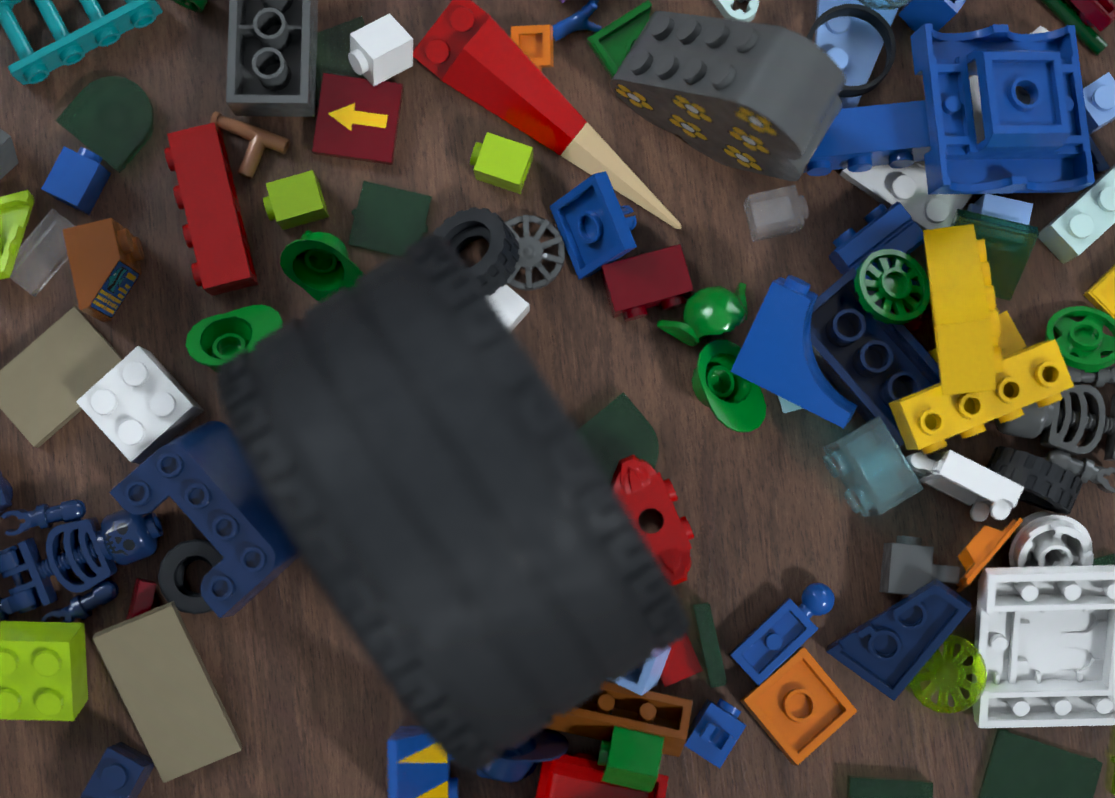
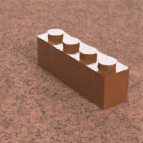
(620, 707)

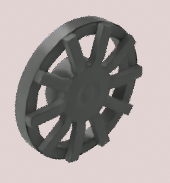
(532, 252)

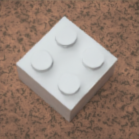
(139, 405)

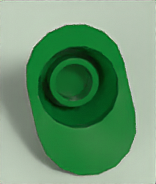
(319, 264)
(228, 334)
(730, 397)

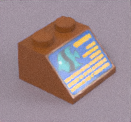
(103, 265)

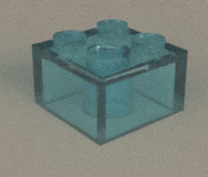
(871, 468)

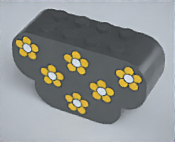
(733, 90)

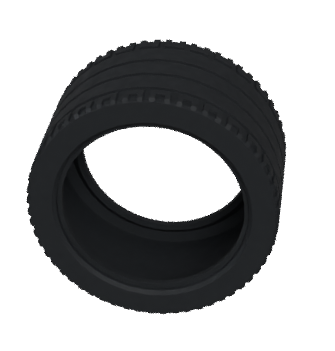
(448, 504)

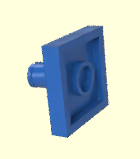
(594, 225)

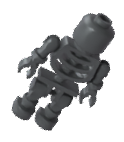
(1072, 413)

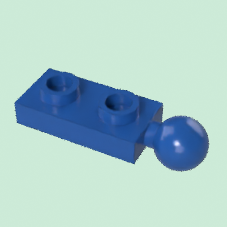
(782, 633)

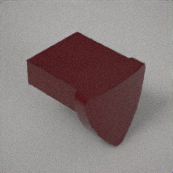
(141, 597)

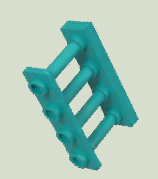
(70, 47)

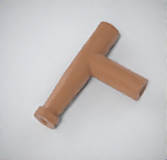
(258, 140)

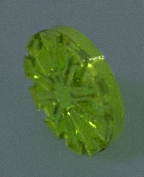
(949, 675)

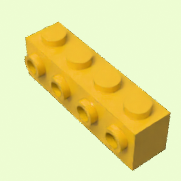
(1027, 378)

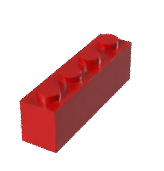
(211, 209)

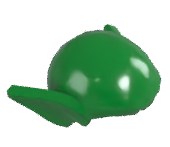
(709, 313)

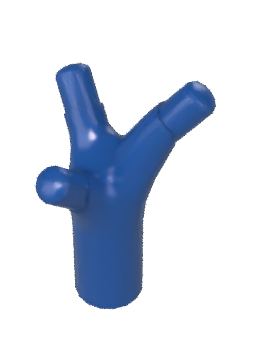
(577, 22)

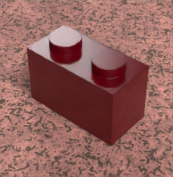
(647, 282)

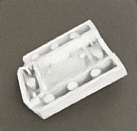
(1046, 646)

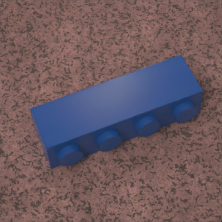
(873, 137)

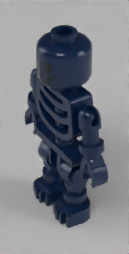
(120, 539)

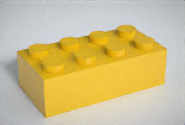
(962, 310)

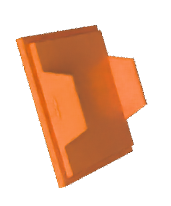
(982, 549)

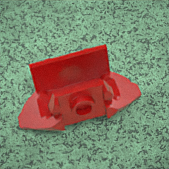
(645, 489)

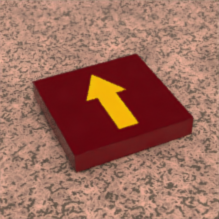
(357, 119)

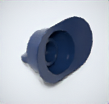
(522, 760)

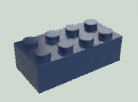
(866, 357)

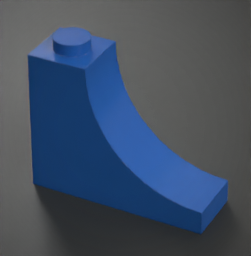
(781, 353)

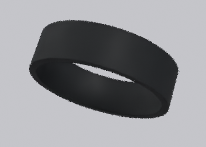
(879, 23)

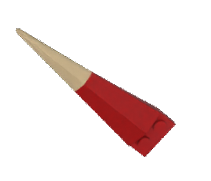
(487, 66)

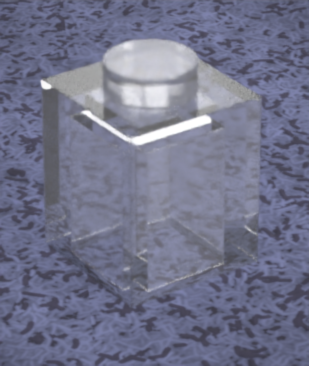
(775, 213)

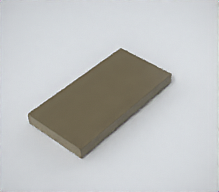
(167, 691)

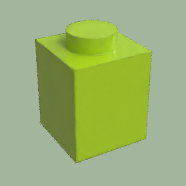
(502, 162)
(295, 200)

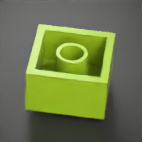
(42, 670)

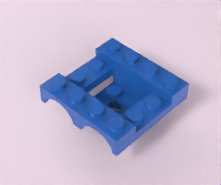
(1024, 146)

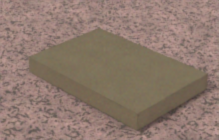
(52, 374)

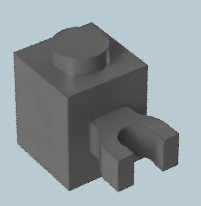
(910, 567)

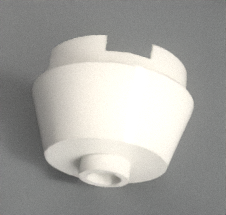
(1050, 540)

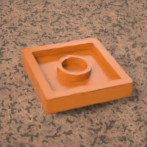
(798, 706)

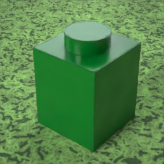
(631, 758)

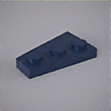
(901, 638)

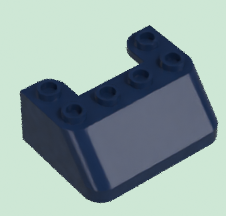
(225, 501)

